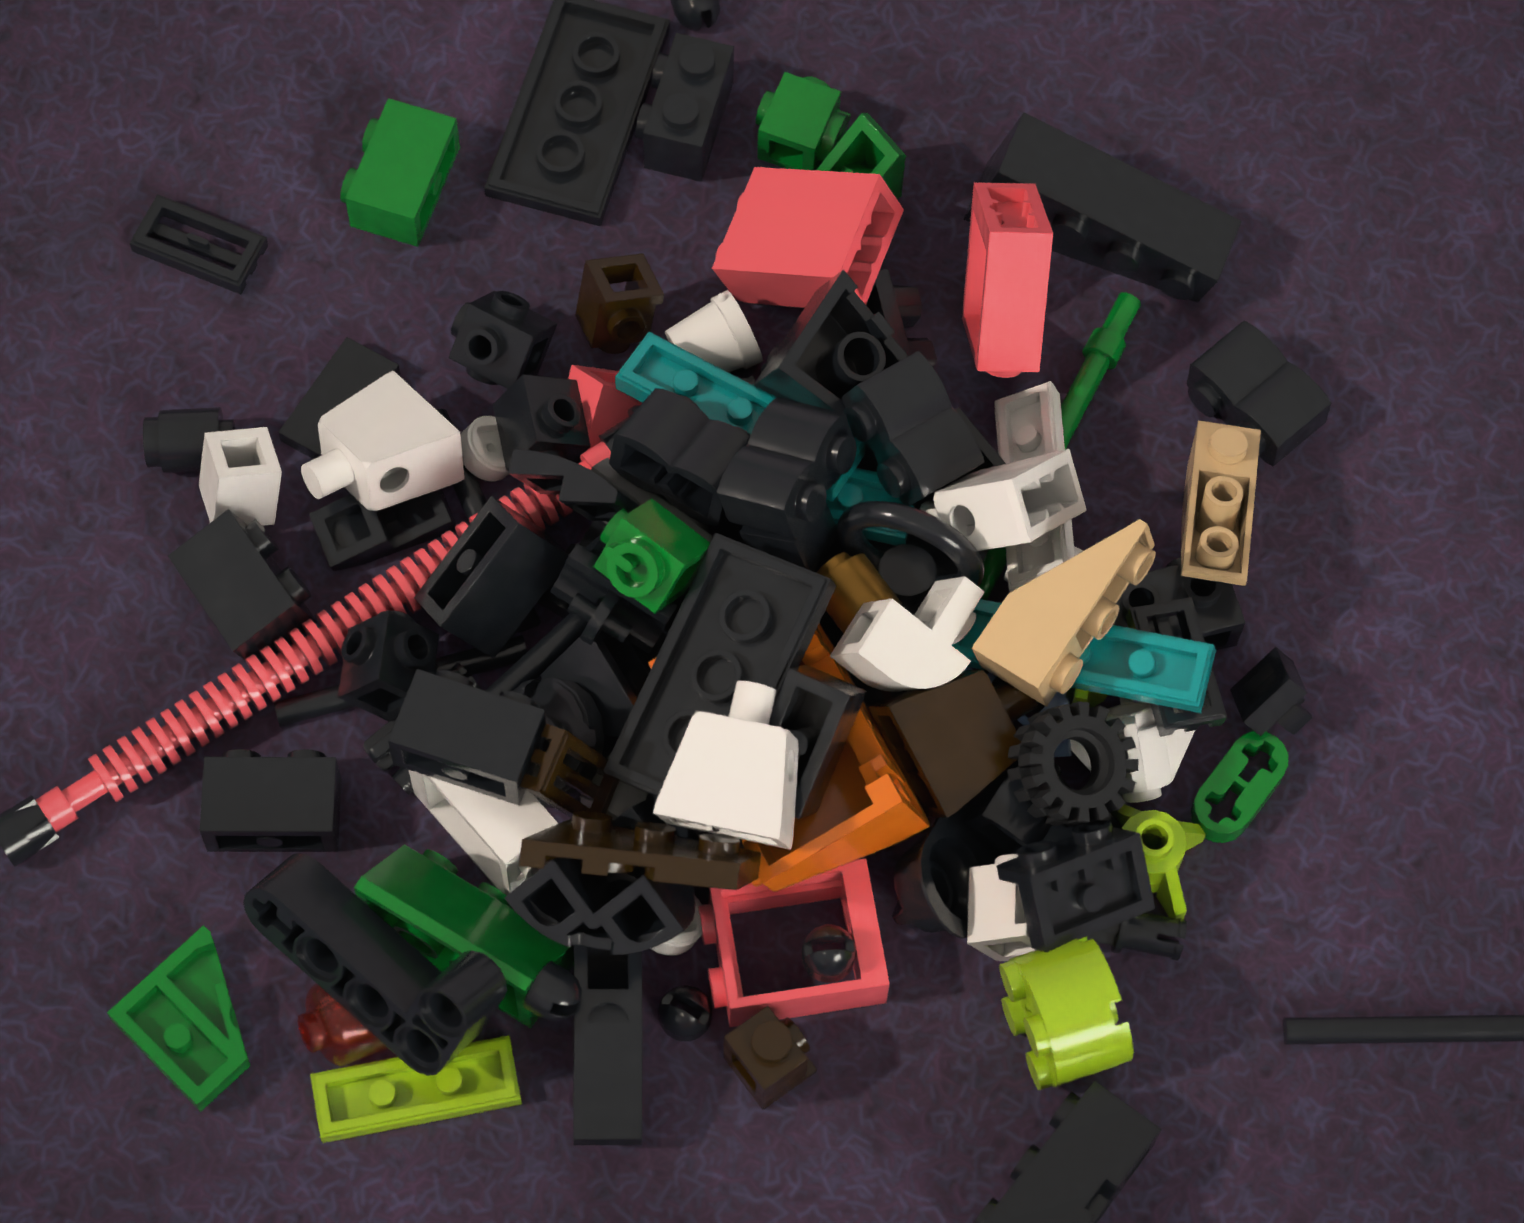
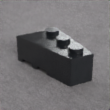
(1080, 1166)

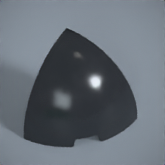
(607, 911)

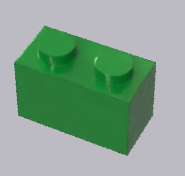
(401, 171)

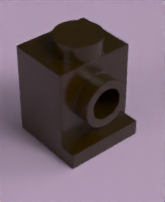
(622, 317)
(768, 1056)

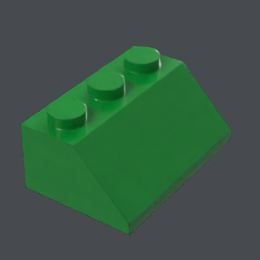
(450, 916)

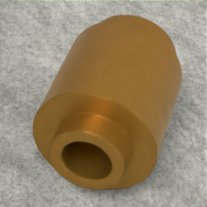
(856, 584)

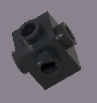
(500, 338)
(382, 662)

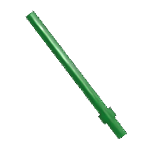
(1100, 353)

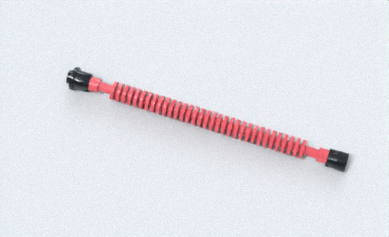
(36, 821)

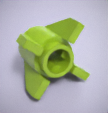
(1164, 849)

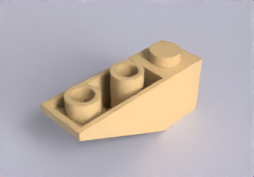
(1219, 503)
(1053, 618)

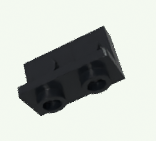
(1080, 883)

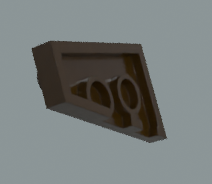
(606, 849)

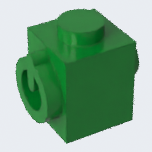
(800, 123)
(650, 555)

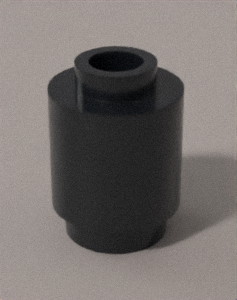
(177, 437)

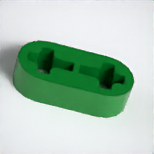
(1251, 795)

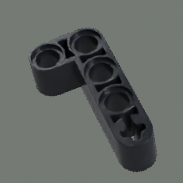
(372, 968)

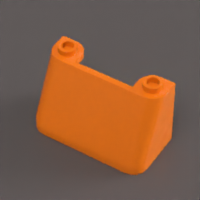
(862, 808)

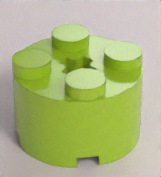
(1066, 1011)

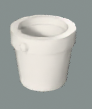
(718, 335)

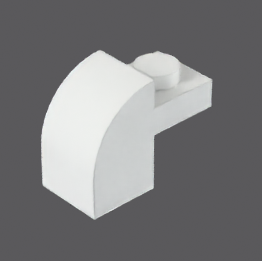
(909, 651)

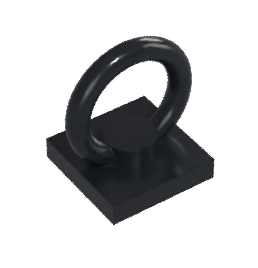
(930, 554)

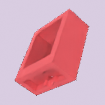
(1007, 278)
(848, 882)

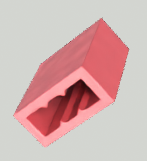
(803, 230)

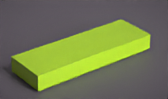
(395, 1096)

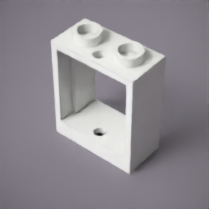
(485, 826)

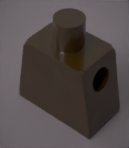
(952, 737)

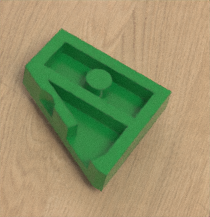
(187, 1021)

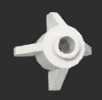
(1156, 755)

